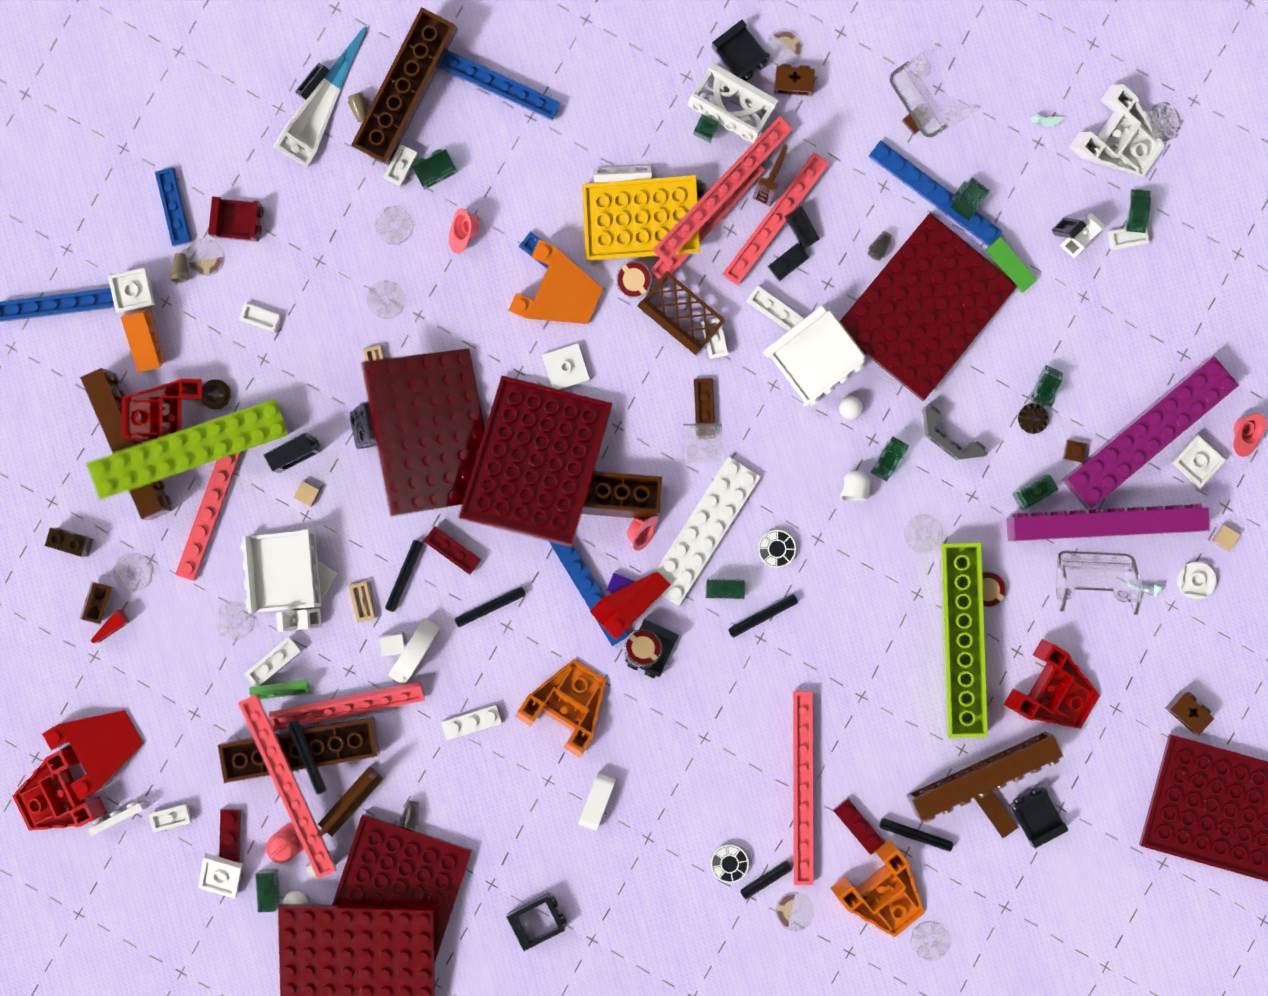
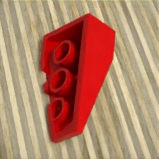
(624, 606)

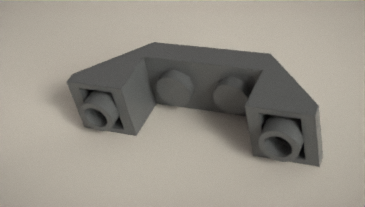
(931, 419)

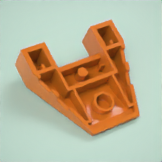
(564, 293)
(570, 699)
(887, 896)

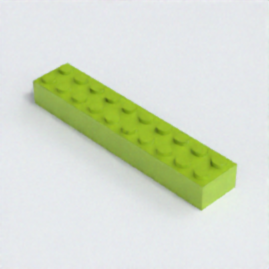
(186, 449)
(963, 640)

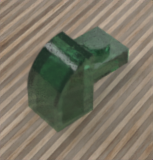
(706, 128)
(1138, 211)
(1046, 386)
(889, 458)

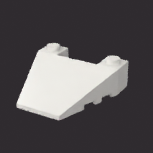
(1124, 140)

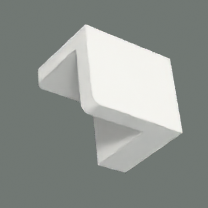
(391, 644)

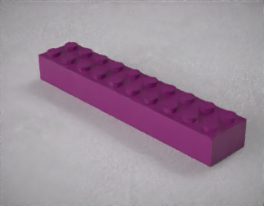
(1150, 432)
(1113, 523)

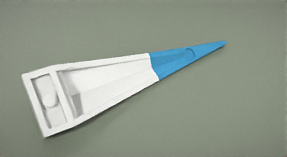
(306, 127)

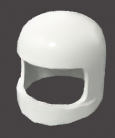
(856, 486)

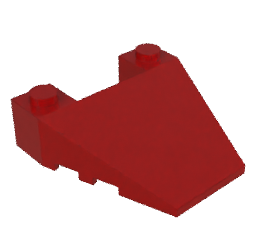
(157, 410)
(1059, 693)
(101, 746)
(48, 798)

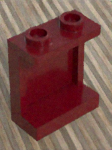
(235, 219)

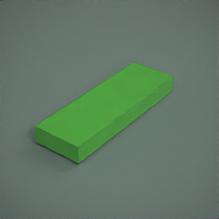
(1010, 264)
(281, 689)

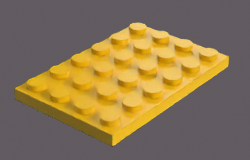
(634, 215)

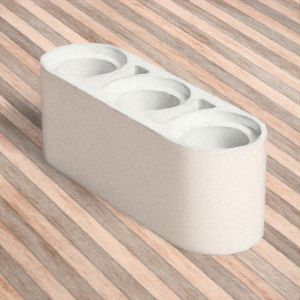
(597, 801)

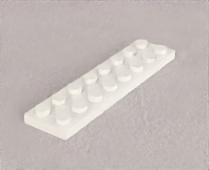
(706, 528)

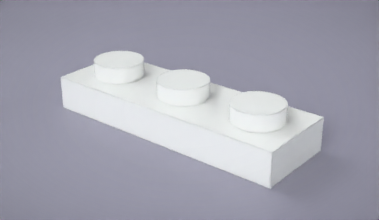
(627, 173)
(774, 309)
(273, 662)
(471, 722)
(116, 817)

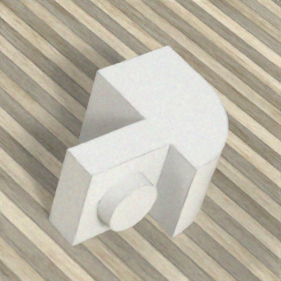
(1076, 245)
(298, 619)

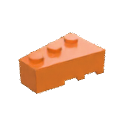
(143, 339)

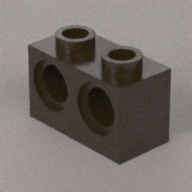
(68, 542)

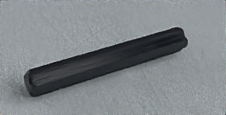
(403, 576)
(490, 606)
(763, 615)
(307, 757)
(915, 834)

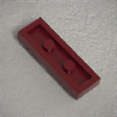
(452, 550)
(858, 826)
(230, 834)

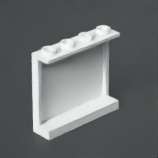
(816, 355)
(281, 571)

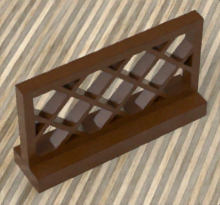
(766, 188)
(669, 325)
(349, 802)

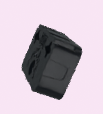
(362, 426)

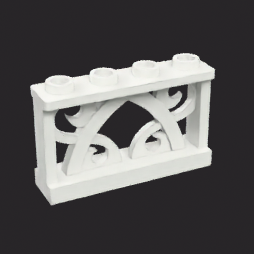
(732, 121)

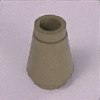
(358, 106)
(179, 268)

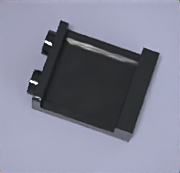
(740, 51)
(667, 640)
(1038, 817)

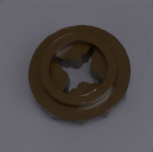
(211, 386)
(1026, 424)

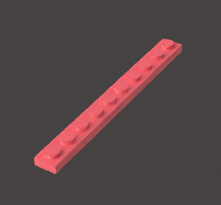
(722, 189)
(287, 785)
(802, 787)

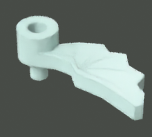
(1048, 121)
(1156, 589)

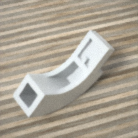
(414, 651)

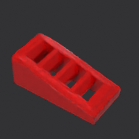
(113, 624)

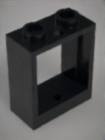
(292, 453)
(518, 929)

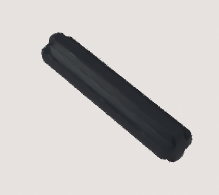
(766, 880)

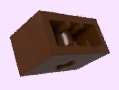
(784, 83)
(95, 602)
(1179, 709)

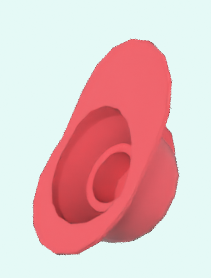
(464, 227)
(1248, 433)
(641, 532)
(284, 844)

